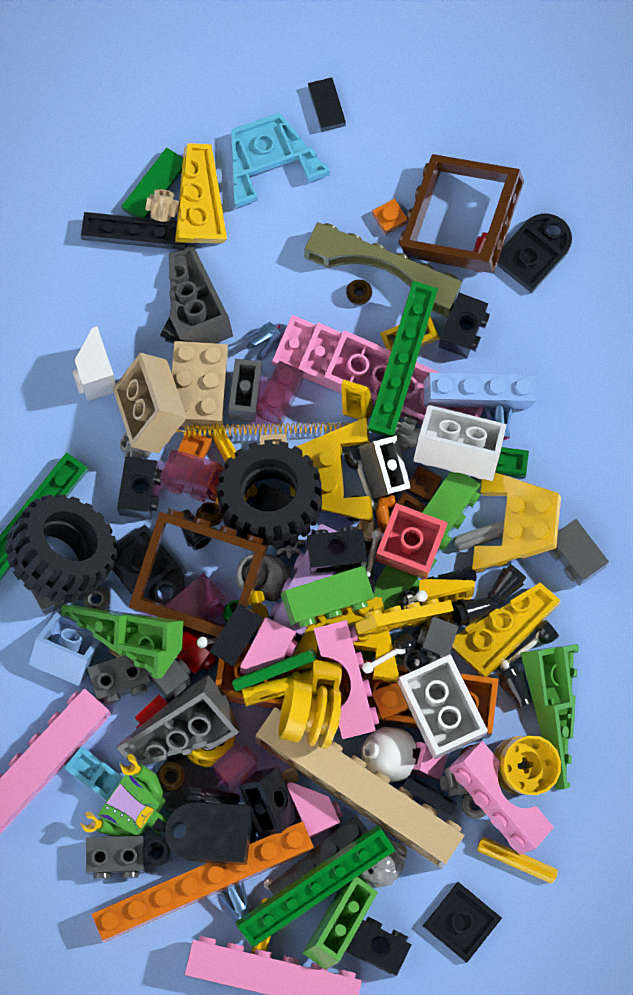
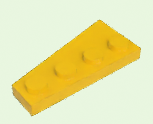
(200, 206)
(395, 617)
(495, 637)

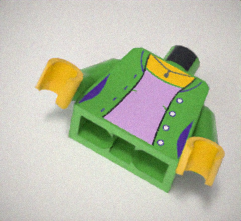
(131, 805)

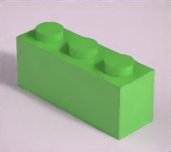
(327, 597)
(340, 923)

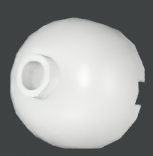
(389, 752)

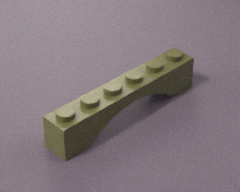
(334, 248)

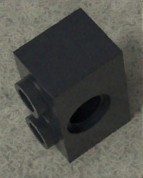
(464, 310)
(136, 472)
(323, 561)
(270, 800)
(391, 959)

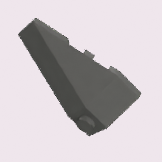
(194, 301)
(189, 722)

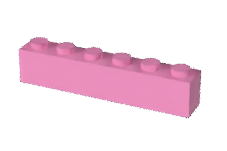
(49, 753)
(262, 974)

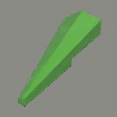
(144, 639)
(550, 684)

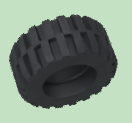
(269, 462)
(45, 569)

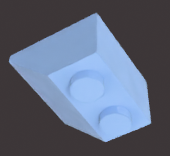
(65, 649)

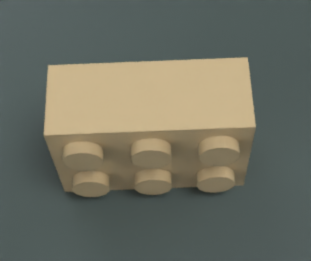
(201, 381)
(149, 403)

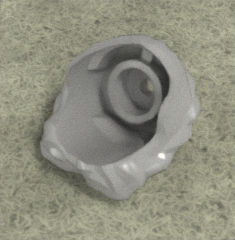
(271, 577)
(387, 869)

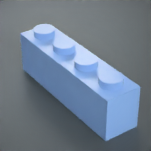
(479, 390)

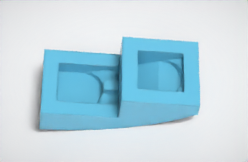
(93, 773)

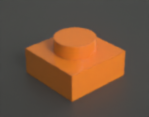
(389, 216)
(195, 445)
(389, 701)

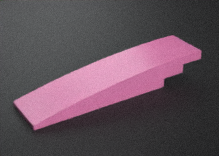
(334, 356)

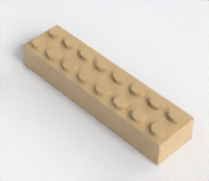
(366, 793)

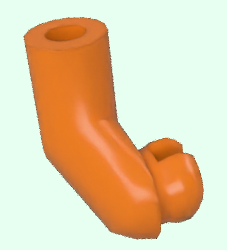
(382, 512)

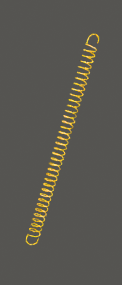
(260, 429)

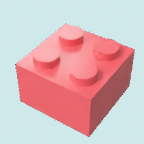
(411, 541)

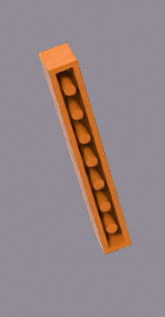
(200, 883)

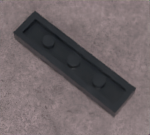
(130, 231)
(334, 843)

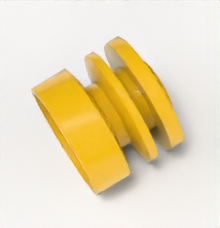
(314, 715)
(541, 768)

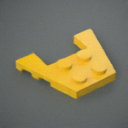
(327, 457)
(528, 524)
(377, 642)

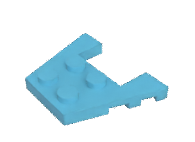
(265, 146)

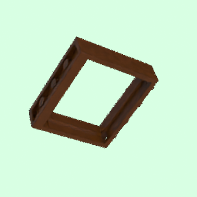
(488, 258)
(202, 527)

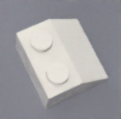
(93, 368)

